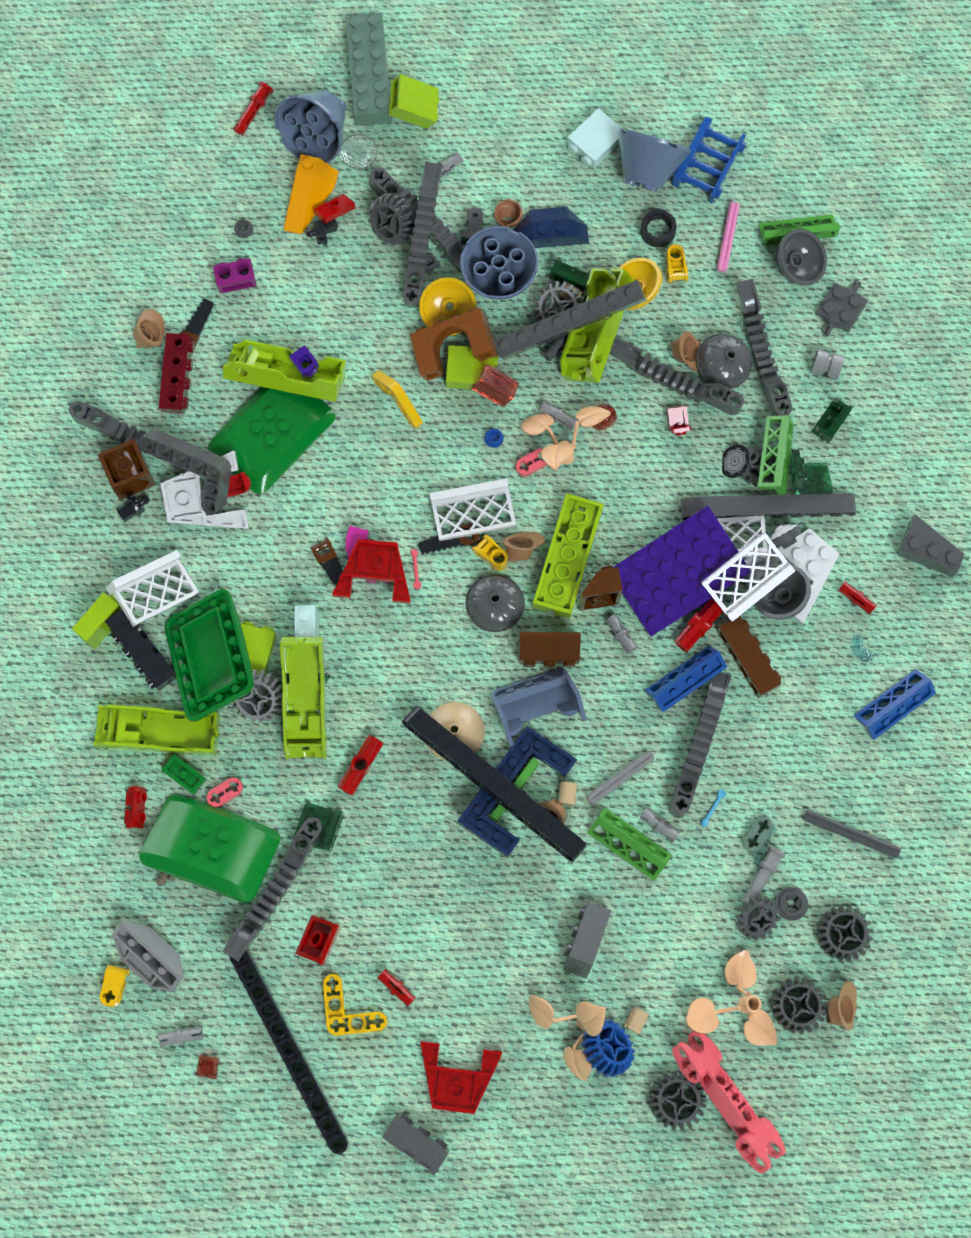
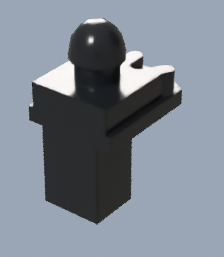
(320, 230)
(134, 507)

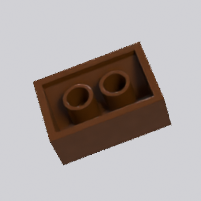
(603, 590)
(549, 648)

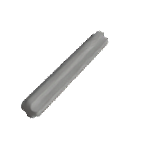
(620, 777)

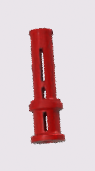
(256, 102)

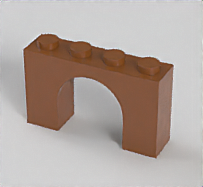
(429, 341)

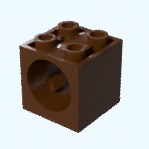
(126, 469)

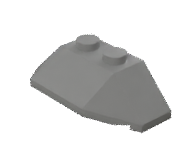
(148, 956)

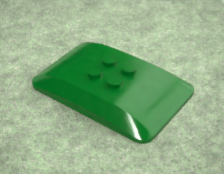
(272, 434)
(209, 655)
(210, 847)

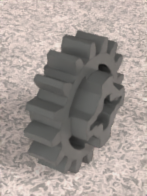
(755, 469)
(757, 917)

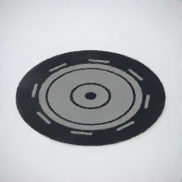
(735, 461)

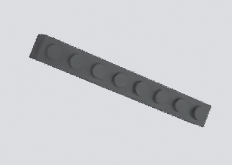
(570, 320)

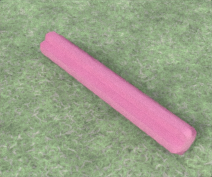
(728, 237)

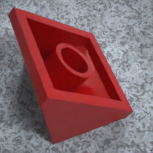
(318, 940)

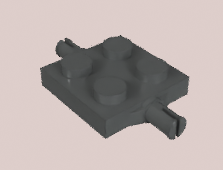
(841, 307)

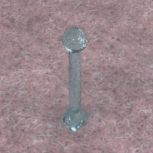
(758, 859)

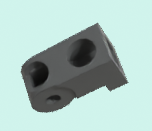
(474, 222)

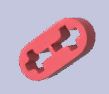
(530, 458)
(227, 796)

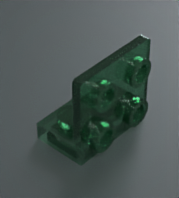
(809, 477)
(330, 821)

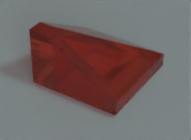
(208, 1066)

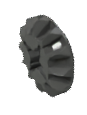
(801, 903)

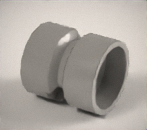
(827, 364)

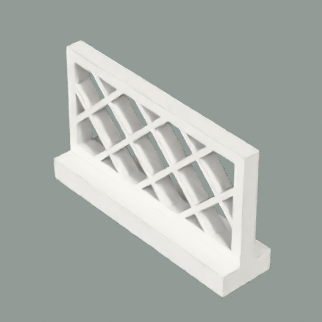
(467, 494)
(760, 559)
(147, 572)
(756, 591)

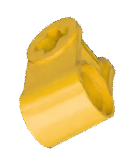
(676, 267)
(488, 551)
(113, 982)

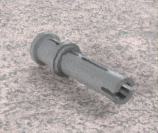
(767, 868)

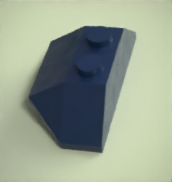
(553, 227)

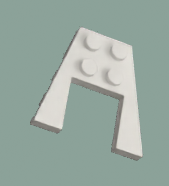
(183, 501)
(811, 556)

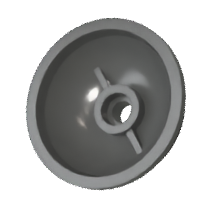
(808, 257)
(715, 364)
(795, 587)
(495, 615)

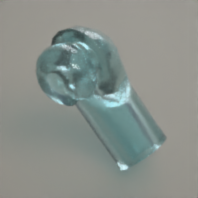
(860, 651)

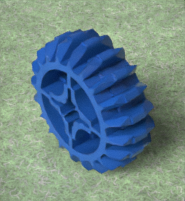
(611, 1052)

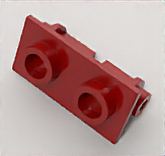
(135, 817)

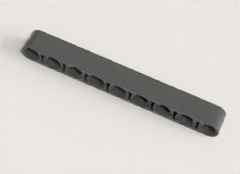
(772, 505)

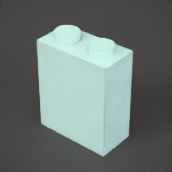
(594, 139)
(306, 621)

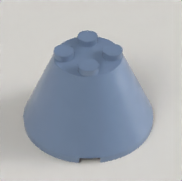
(311, 124)
(649, 159)
(499, 263)

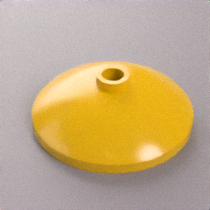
(647, 274)
(440, 293)

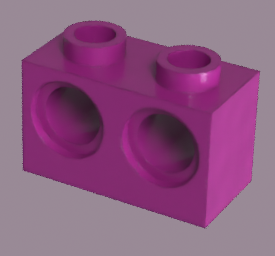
(235, 280)

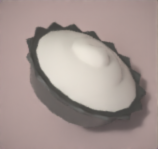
(785, 535)

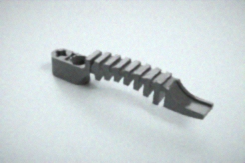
(422, 232)
(439, 232)
(759, 347)
(667, 378)
(107, 425)
(700, 744)
(289, 869)

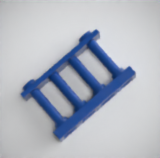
(699, 146)

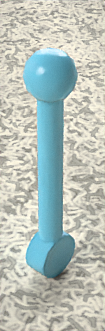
(721, 794)

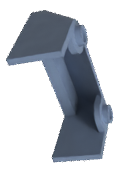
(536, 698)

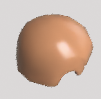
(507, 209)

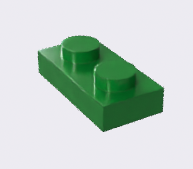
(184, 774)

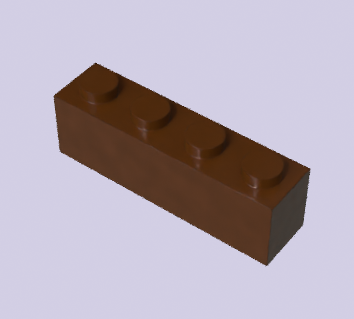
(749, 656)

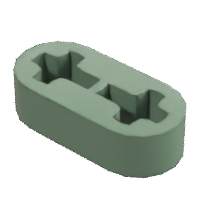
(754, 832)

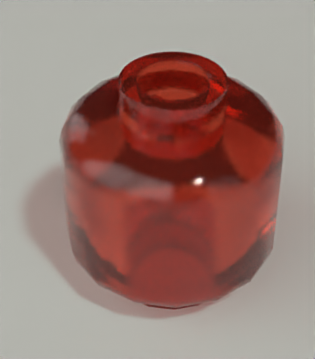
(609, 421)

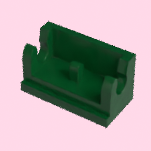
(564, 272)
(831, 420)

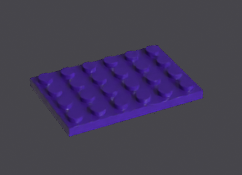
(667, 574)

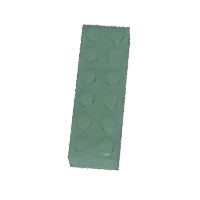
(368, 68)

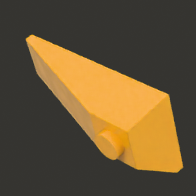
(310, 189)

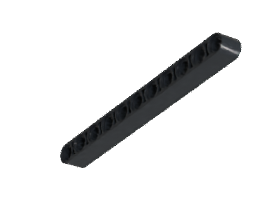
(494, 784)
(297, 1055)

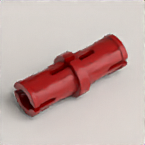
(857, 597)
(385, 977)

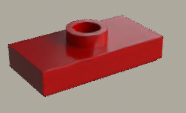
(334, 208)

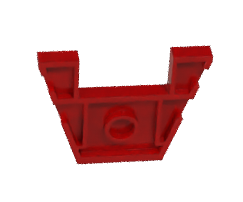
(374, 562)
(457, 1088)

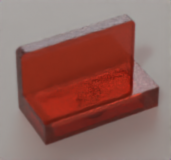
(495, 386)

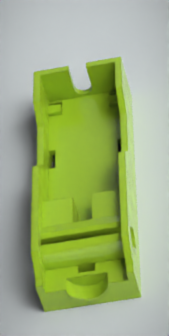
(592, 344)
(271, 368)
(568, 556)
(304, 695)
(157, 731)

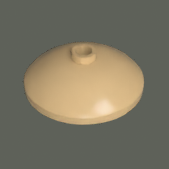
(466, 719)

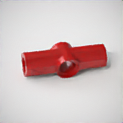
(698, 625)
(367, 753)

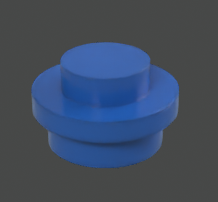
(493, 438)

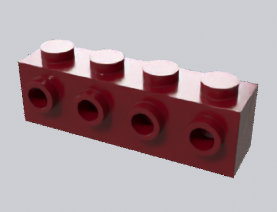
(175, 373)

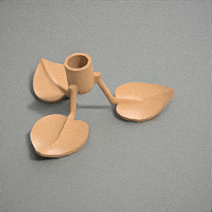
(563, 451)
(589, 1019)
(759, 1028)

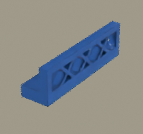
(686, 678)
(898, 706)

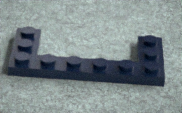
(527, 745)

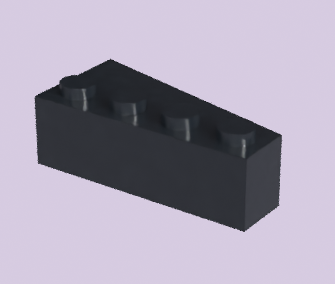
(142, 650)

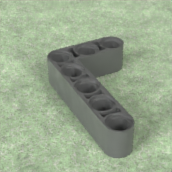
(212, 467)

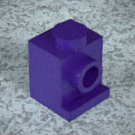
(304, 355)

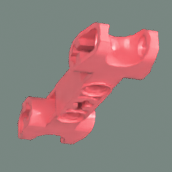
(753, 1132)

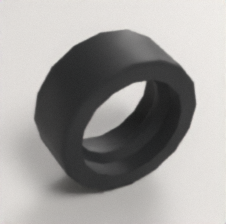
(656, 241)

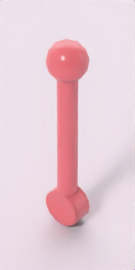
(417, 585)

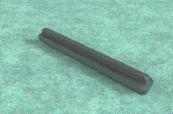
(851, 833)

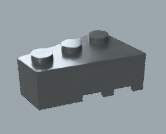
(929, 548)
(586, 939)
(416, 1143)

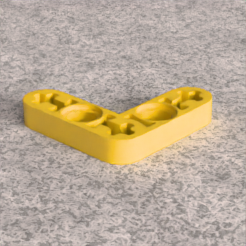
(394, 389)
(340, 1013)

